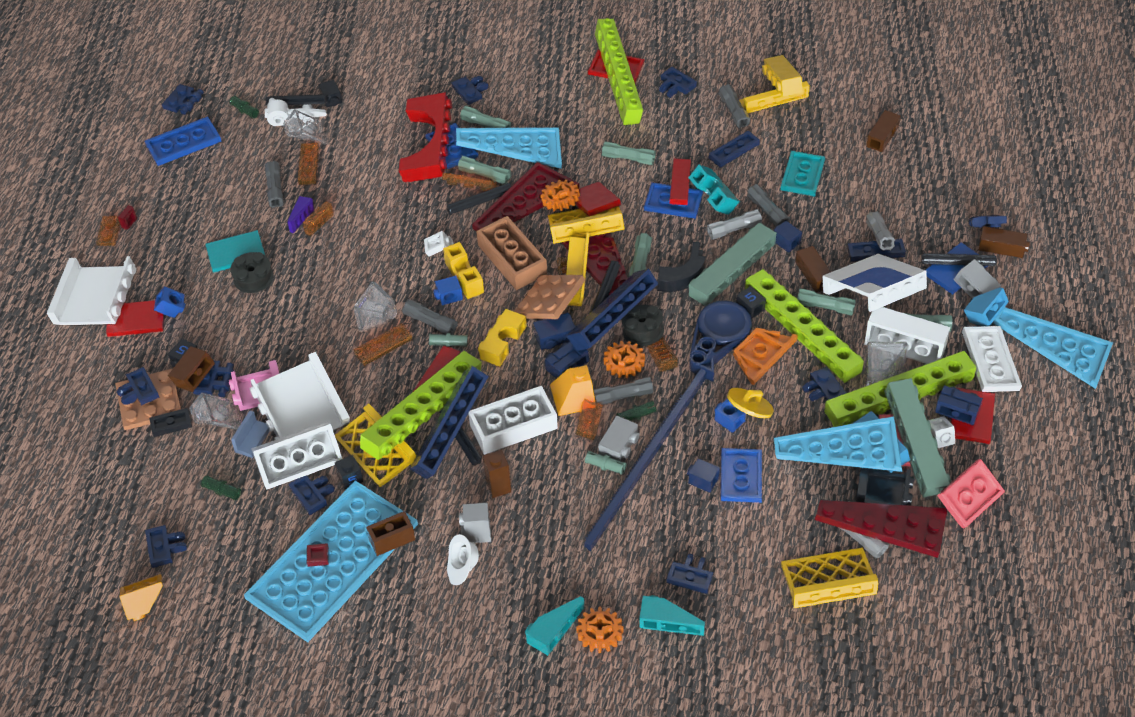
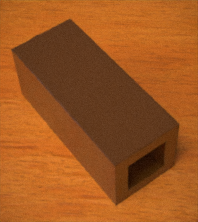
(883, 131)
(1003, 242)
(812, 267)
(497, 473)

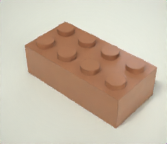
(511, 252)

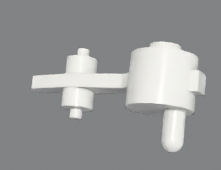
(278, 111)

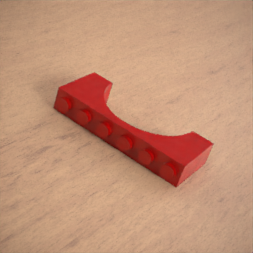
(430, 160)

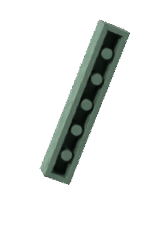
(732, 264)
(917, 437)

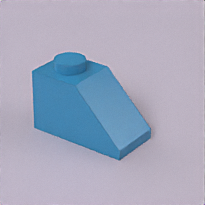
(986, 307)

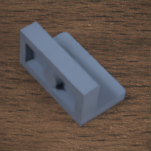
(249, 435)

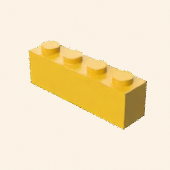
(782, 75)

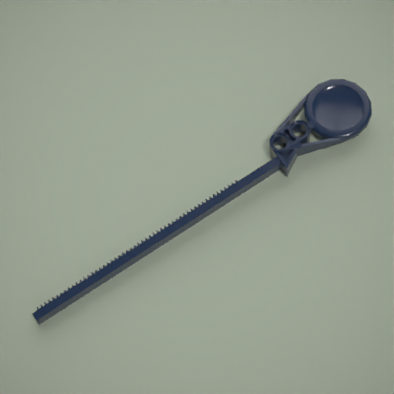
(719, 324)

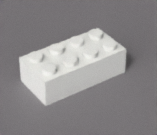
(924, 338)
(513, 420)
(297, 455)

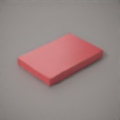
(971, 493)

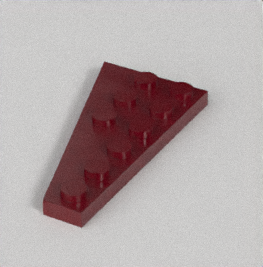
(522, 197)
(600, 253)
(901, 525)

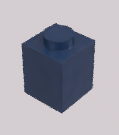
(787, 236)
(703, 475)

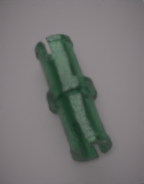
(244, 107)
(637, 412)
(221, 487)

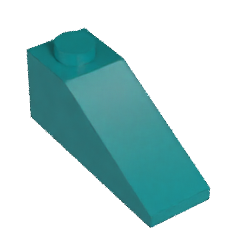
(665, 616)
(552, 626)

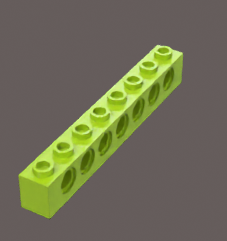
(618, 72)
(810, 330)
(928, 379)
(416, 408)

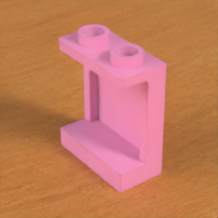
(242, 384)

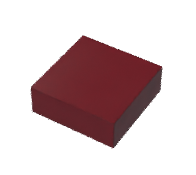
(127, 217)
(317, 555)

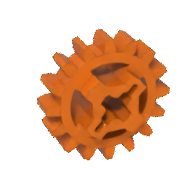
(560, 195)
(624, 359)
(609, 635)

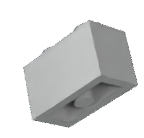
(975, 279)
(619, 439)
(475, 522)

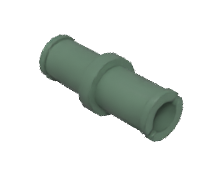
(448, 340)
(605, 462)

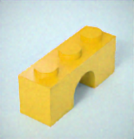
(459, 266)
(507, 325)

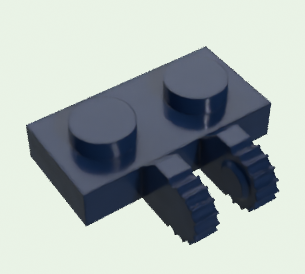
(678, 81)
(467, 88)
(987, 220)
(826, 384)
(139, 387)
(308, 493)
(159, 545)
(690, 577)

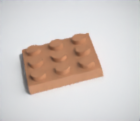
(550, 296)
(135, 415)

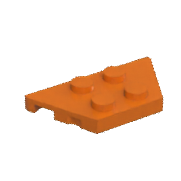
(761, 352)

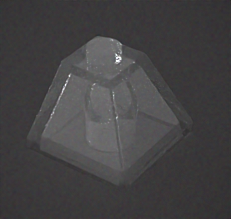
(305, 128)
(374, 308)
(884, 360)
(215, 411)

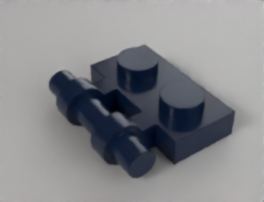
(178, 99)
(210, 381)

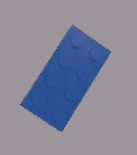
(182, 141)

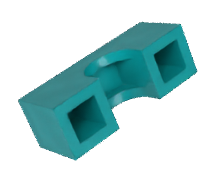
(719, 194)

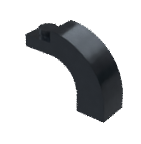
(678, 278)

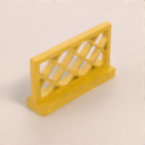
(578, 226)
(402, 450)
(832, 589)

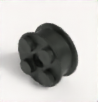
(251, 272)
(643, 325)

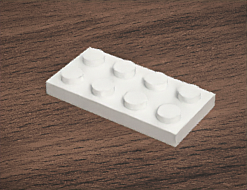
(992, 358)

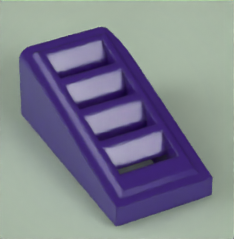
(301, 210)

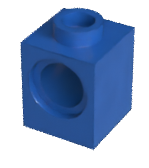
(448, 290)
(169, 302)
(729, 415)

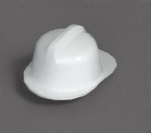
(461, 559)

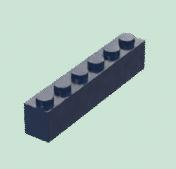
(612, 309)
(449, 422)

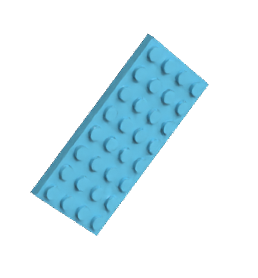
(309, 596)

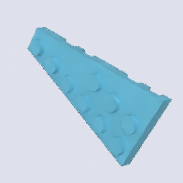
(525, 144)
(1068, 348)
(856, 445)

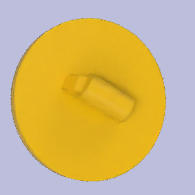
(750, 402)

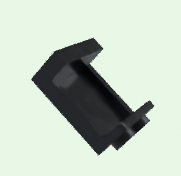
(884, 487)

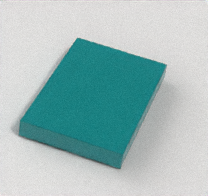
(802, 173)
(224, 251)

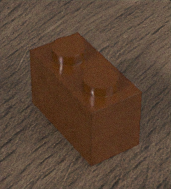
(191, 369)
(390, 533)

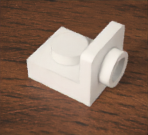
(436, 243)
(942, 431)

